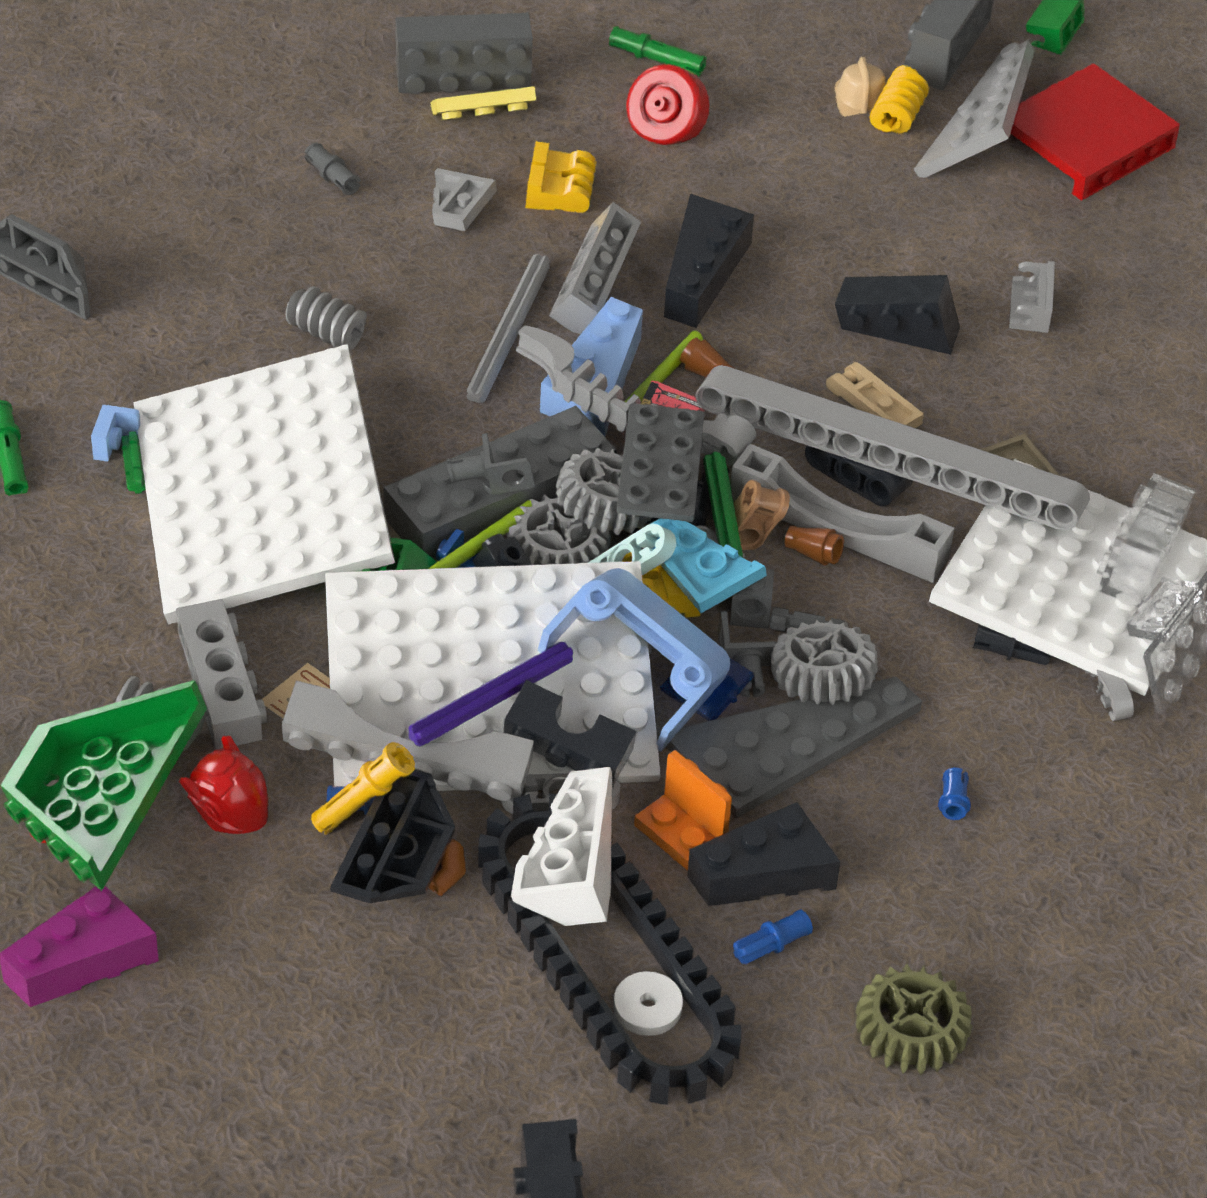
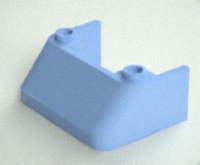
(697, 658)

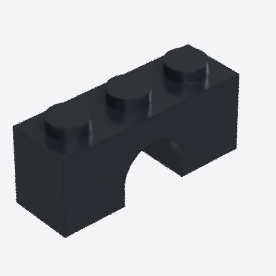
(536, 717)

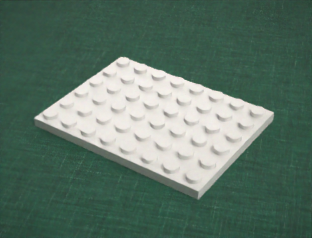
(261, 483)
(431, 635)

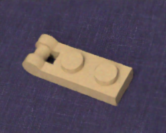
(873, 396)

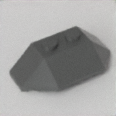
(43, 265)

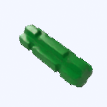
(133, 463)

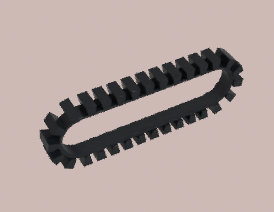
(578, 991)

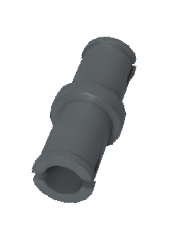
(332, 168)

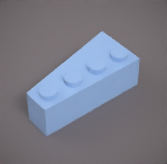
(611, 346)

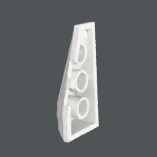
(571, 857)

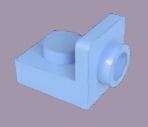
(110, 427)

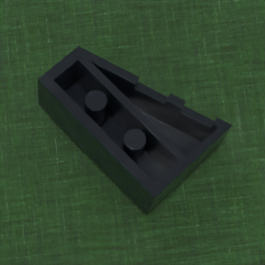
(901, 310)
(764, 859)
(549, 1161)

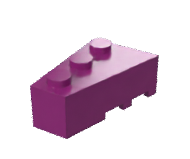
(77, 947)

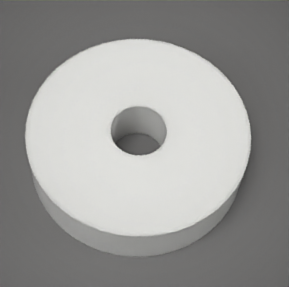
(644, 1019)

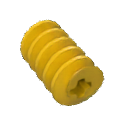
(899, 101)

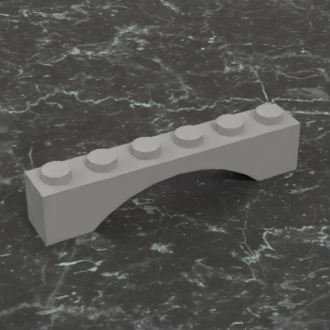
(905, 542)
(488, 763)

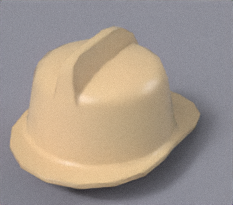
(859, 88)

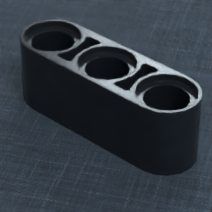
(862, 479)

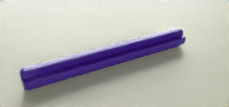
(489, 694)

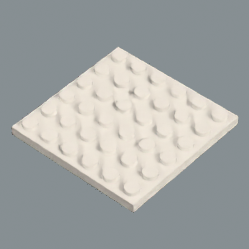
(1046, 584)

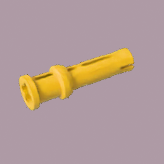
(373, 780)

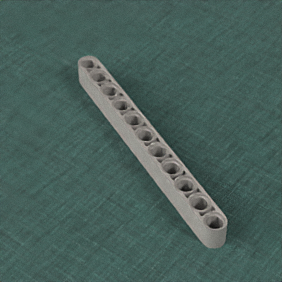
(895, 448)

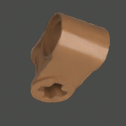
(758, 513)

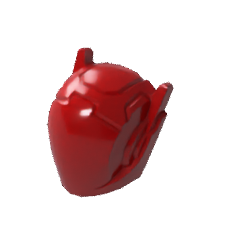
(228, 790)

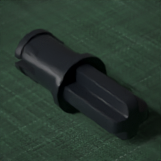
(996, 642)

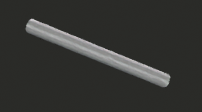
(508, 329)

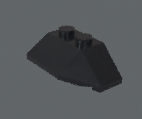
(397, 843)

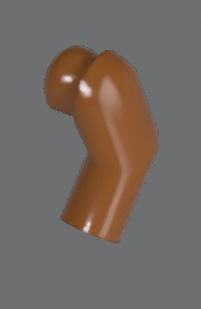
(452, 869)

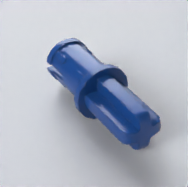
(772, 937)

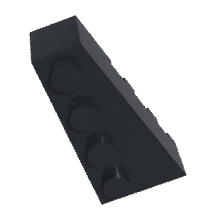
(706, 254)

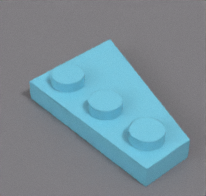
(706, 569)

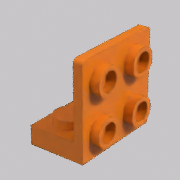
(688, 812)

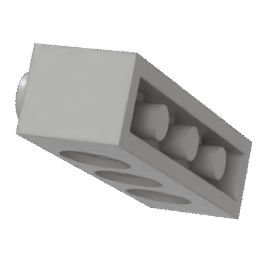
(595, 268)
(220, 672)

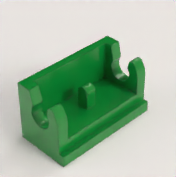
(1056, 23)

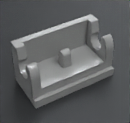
(1032, 297)

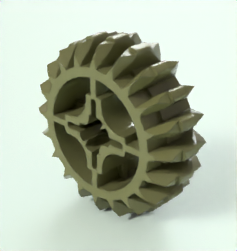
(915, 1031)

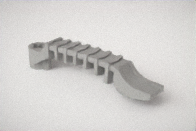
(555, 355)

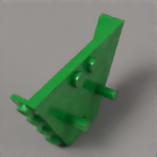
(107, 774)

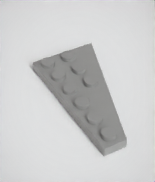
(985, 114)

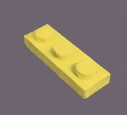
(483, 102)

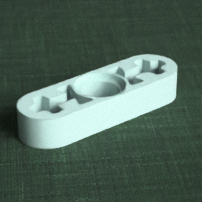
(646, 539)

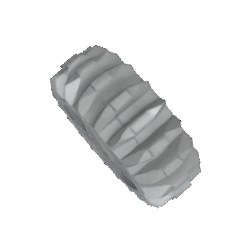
(590, 492)
(554, 537)
(824, 662)

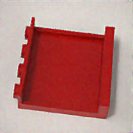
(1094, 129)

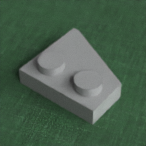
(460, 198)

